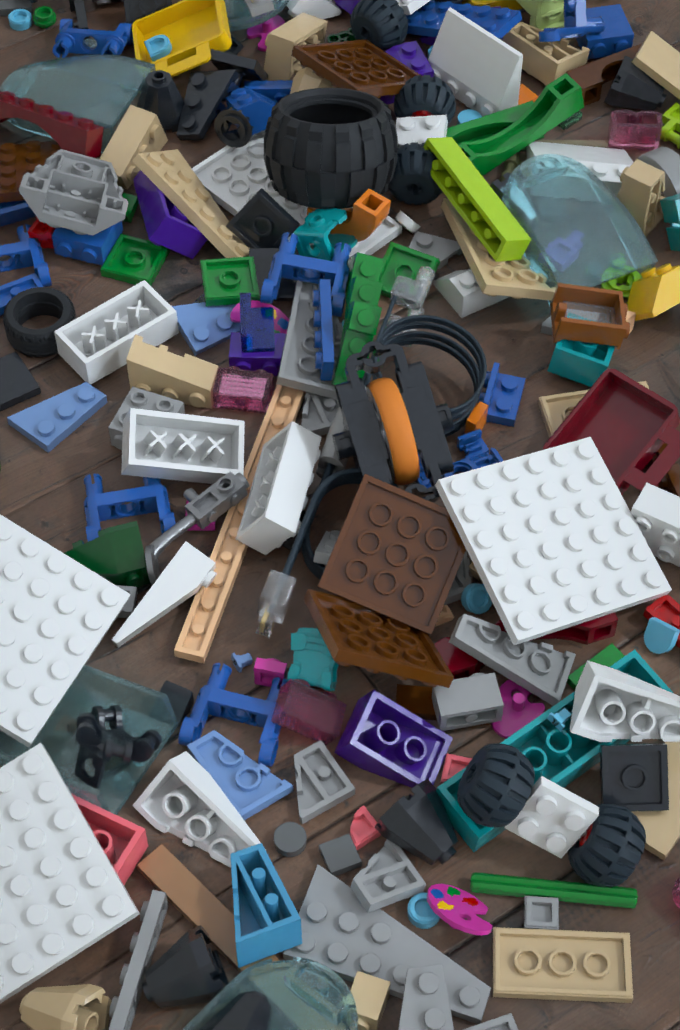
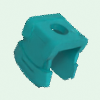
(317, 230)
(312, 660)

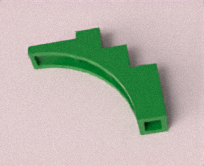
(361, 309)

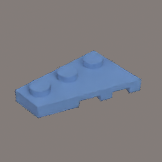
(205, 325)
(58, 416)
(242, 780)

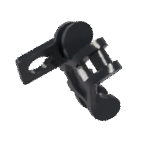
(102, 743)

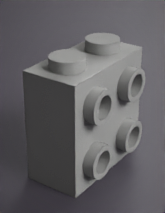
(145, 400)

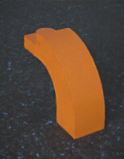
(364, 217)

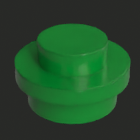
(44, 17)

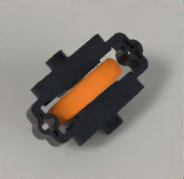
(393, 426)

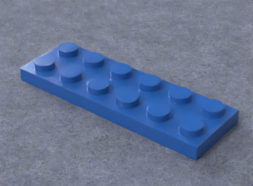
(429, 18)

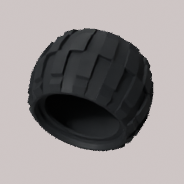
(330, 147)

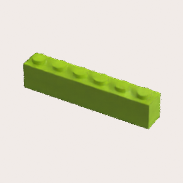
(476, 201)

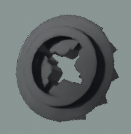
(233, 138)

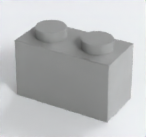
(468, 702)

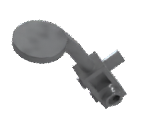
(201, 511)

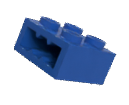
(615, 37)
(86, 247)

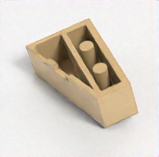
(298, 31)
(544, 59)
(137, 133)
(642, 194)
(170, 374)

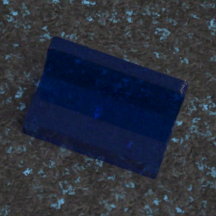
(256, 326)

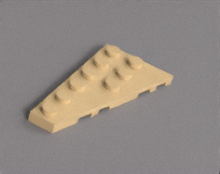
(184, 189)
(496, 278)

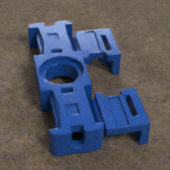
(476, 452)

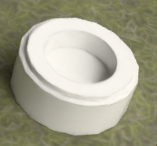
(407, 222)

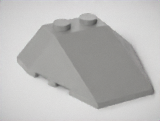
(75, 193)

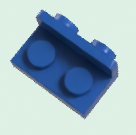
(273, 89)
(502, 396)

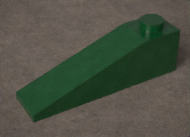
(114, 555)

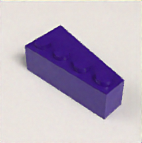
(164, 221)

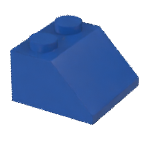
(253, 105)

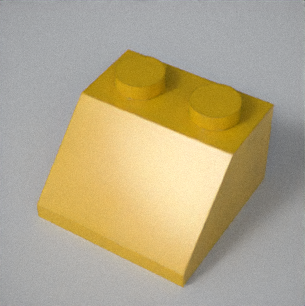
(655, 291)

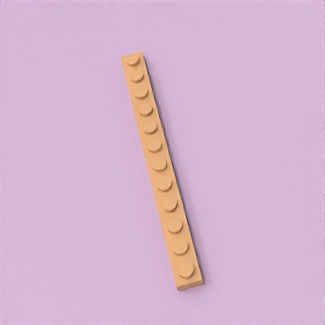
(228, 552)

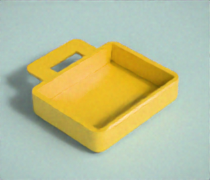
(192, 29)

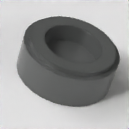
(290, 839)

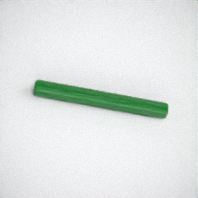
(563, 890)

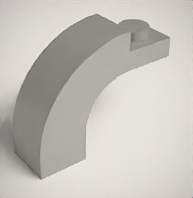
(669, 162)

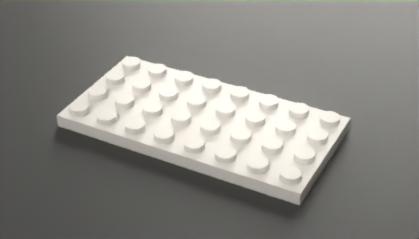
(239, 173)

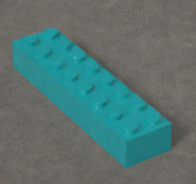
(552, 753)

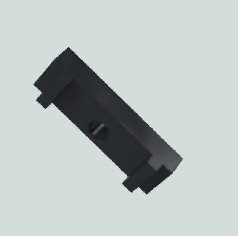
(79, 8)

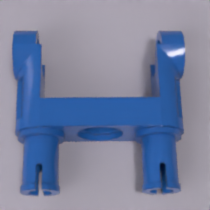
(574, 23)
(108, 42)
(25, 254)
(292, 266)
(108, 506)
(218, 702)

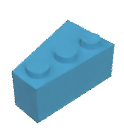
(262, 908)

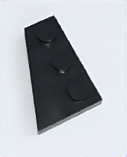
(201, 100)

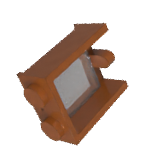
(589, 315)

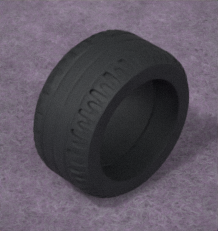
(35, 303)

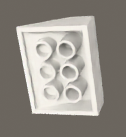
(476, 65)
(603, 162)

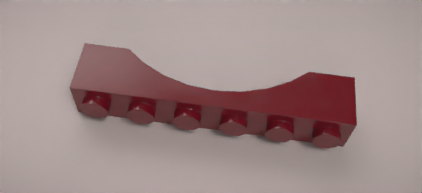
(68, 131)
(465, 665)

